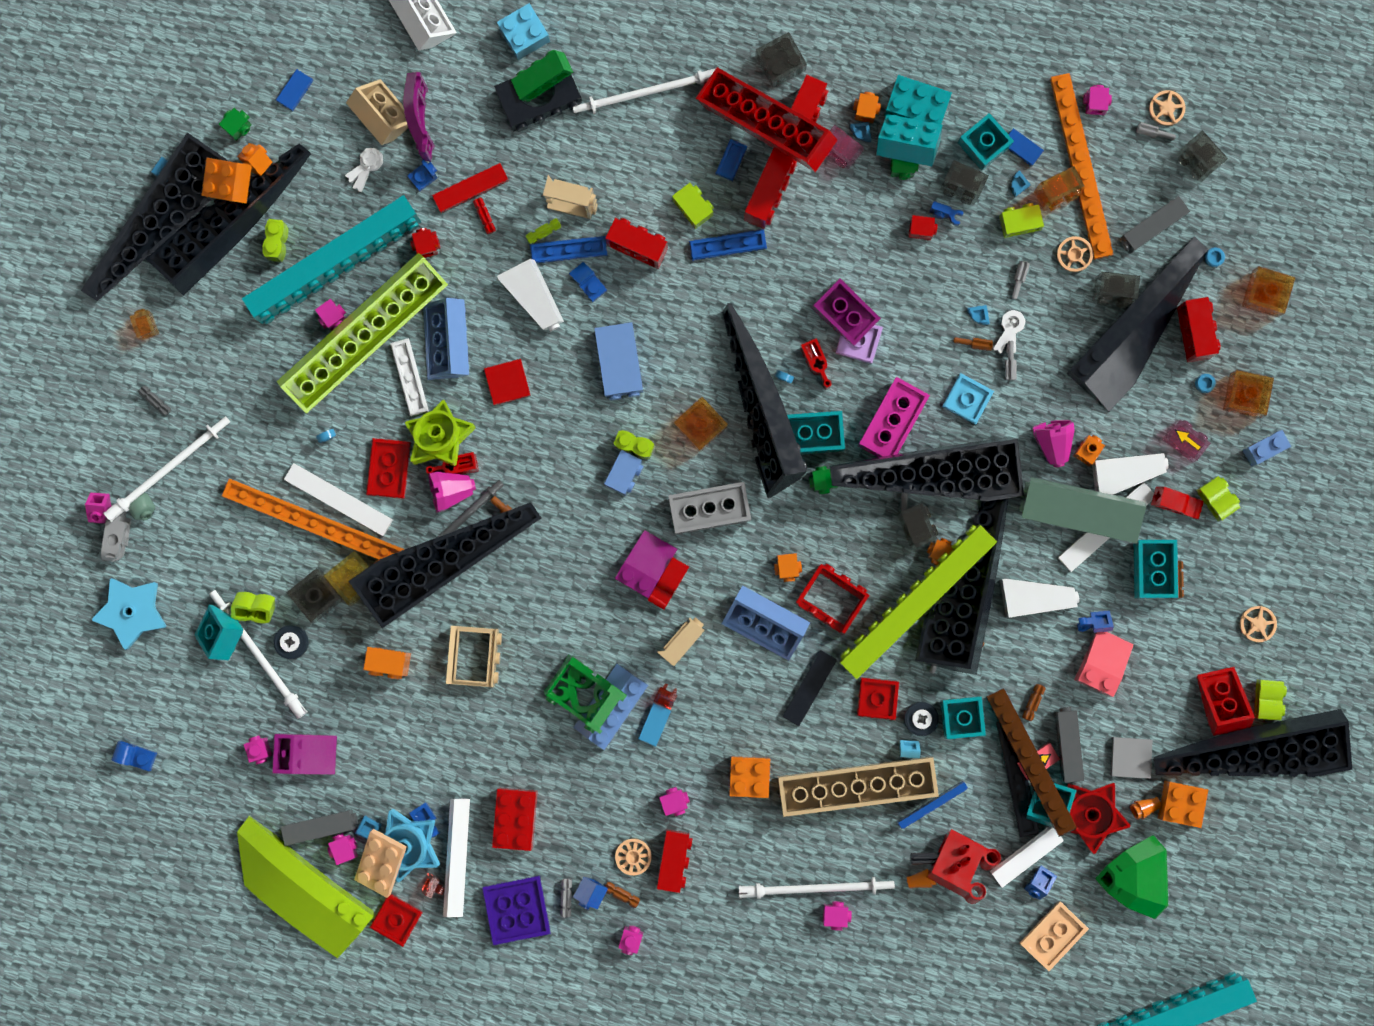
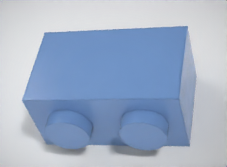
(1266, 448)
(623, 473)

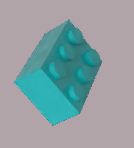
(918, 100)
(909, 140)
(818, 431)
(1155, 569)

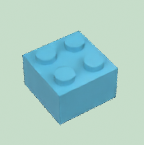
(523, 31)

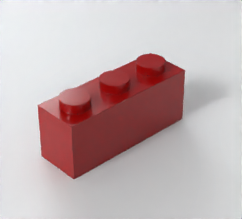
(674, 861)

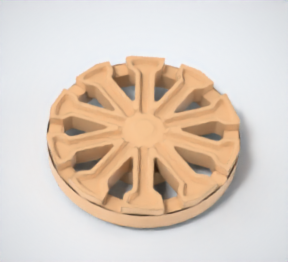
(633, 857)

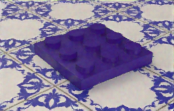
(516, 910)

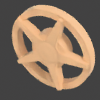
(1167, 107)
(1075, 254)
(1258, 624)

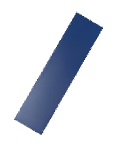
(727, 244)
(569, 249)
(932, 805)

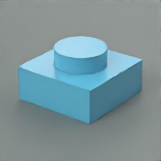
(909, 749)

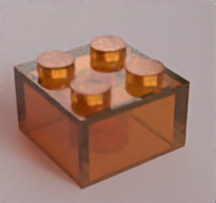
(1058, 189)
(1268, 291)
(1248, 394)
(700, 424)

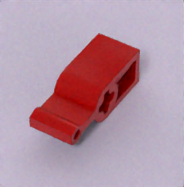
(813, 355)
(466, 464)
(1177, 502)
(668, 583)

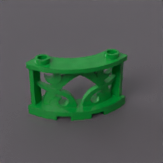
(576, 672)

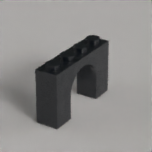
(522, 115)

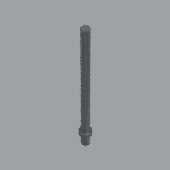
(491, 491)

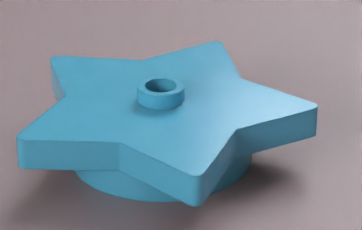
(143, 616)
(417, 838)

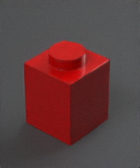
(922, 227)

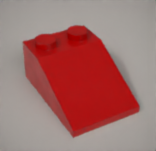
(1225, 701)

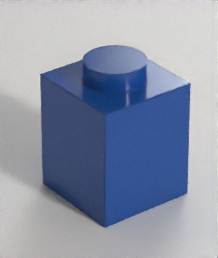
(590, 893)

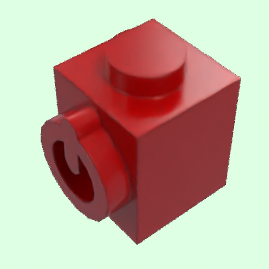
(425, 242)

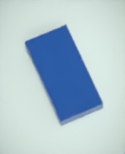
(294, 90)
(1024, 148)
(731, 160)

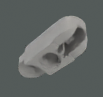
(115, 538)

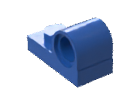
(133, 755)

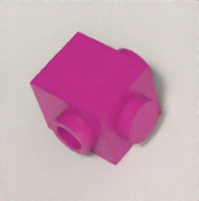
(1097, 100)
(330, 314)
(96, 505)
(258, 750)
(674, 801)
(342, 848)
(836, 915)
(630, 940)

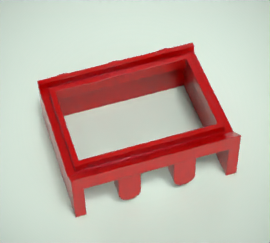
(842, 581)

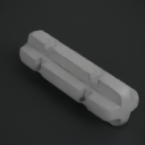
(566, 897)

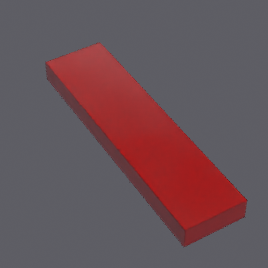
(470, 188)

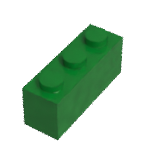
(541, 75)

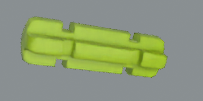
(543, 231)

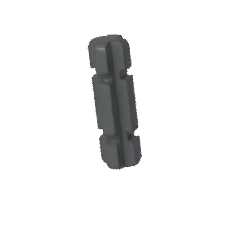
(154, 400)

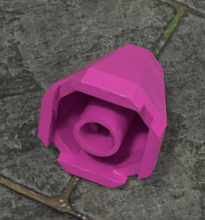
(1055, 440)
(449, 489)

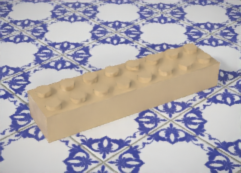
(858, 786)

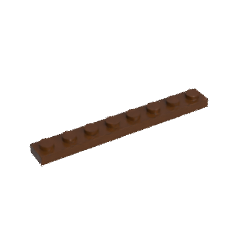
(1031, 763)

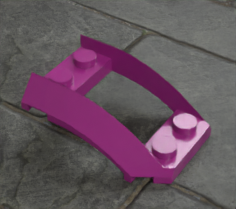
(414, 111)

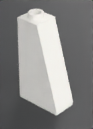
(531, 291)
(1122, 473)
(1031, 597)

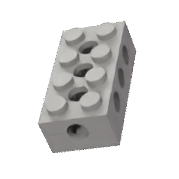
(716, 496)

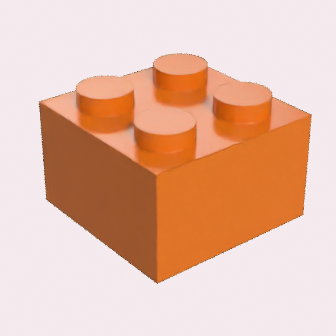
(226, 180)
(387, 661)
(749, 777)
(1183, 804)

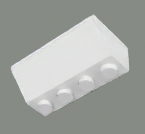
(424, 21)

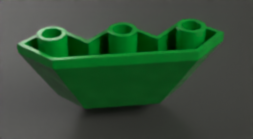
(1139, 878)

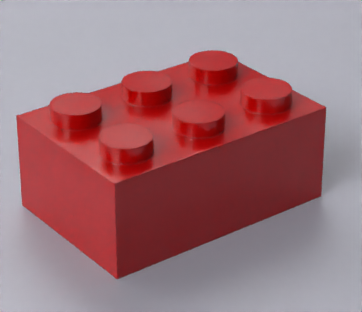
(637, 242)
(1198, 329)
(515, 819)

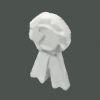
(370, 160)
(1012, 323)

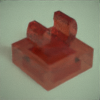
(666, 697)
(432, 885)

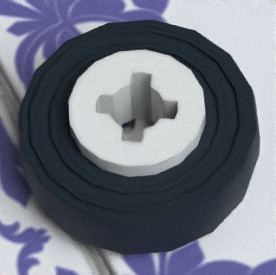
(298, 642)
(915, 721)

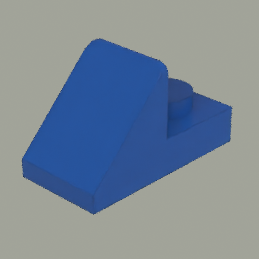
(588, 282)

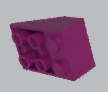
(304, 754)

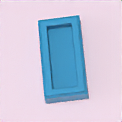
(654, 724)

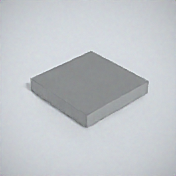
(1131, 757)

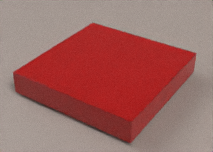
(507, 382)
(878, 698)
(396, 919)

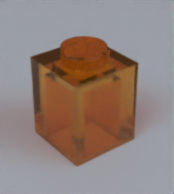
(144, 324)

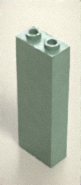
(1083, 509)

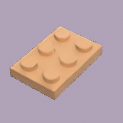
(380, 863)
(1054, 935)

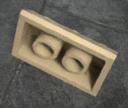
(378, 111)

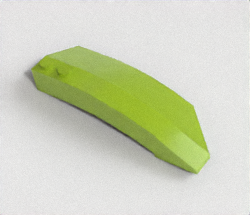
(299, 890)

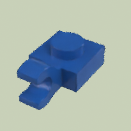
(943, 211)
(1098, 621)
(424, 813)

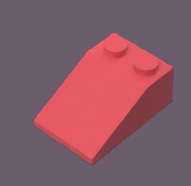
(1104, 663)

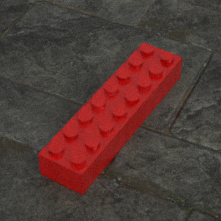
(766, 119)
(779, 166)

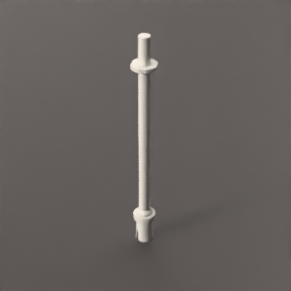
(699, 78)
(124, 503)
(290, 699)
(759, 890)

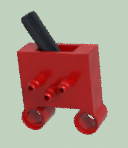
(956, 864)

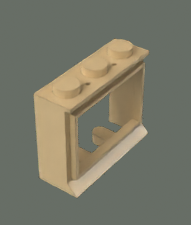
(570, 198)
(682, 641)
(493, 656)

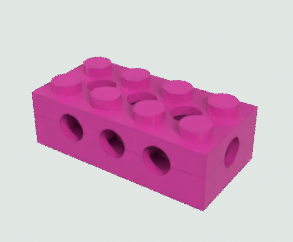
(888, 408)

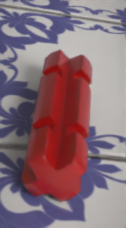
(484, 215)

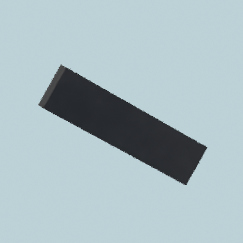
(809, 688)

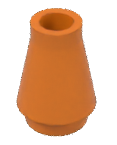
(1144, 808)
(920, 880)

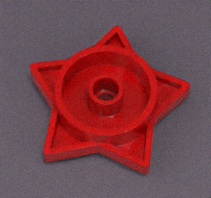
(1107, 817)

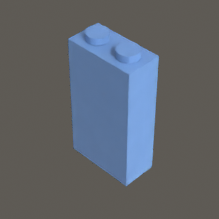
(619, 361)

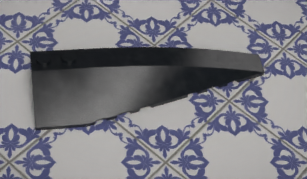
(157, 215)
(219, 227)
(1123, 350)
(777, 449)
(965, 471)
(413, 574)
(958, 620)
(1290, 747)

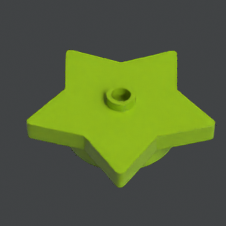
(438, 435)

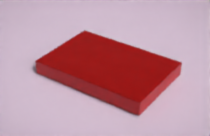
(388, 468)

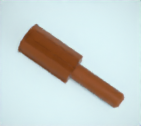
(976, 343)

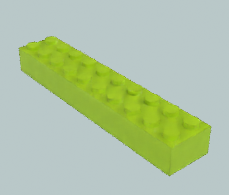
(362, 333)
(917, 601)

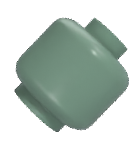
(142, 507)

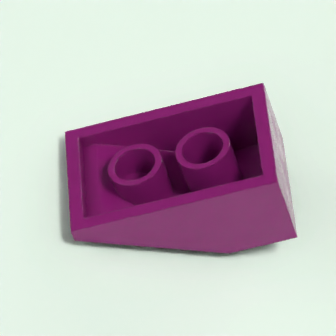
(845, 312)
(646, 564)

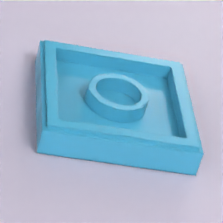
(968, 399)

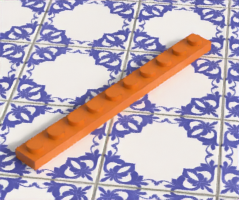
(1080, 159)
(308, 520)

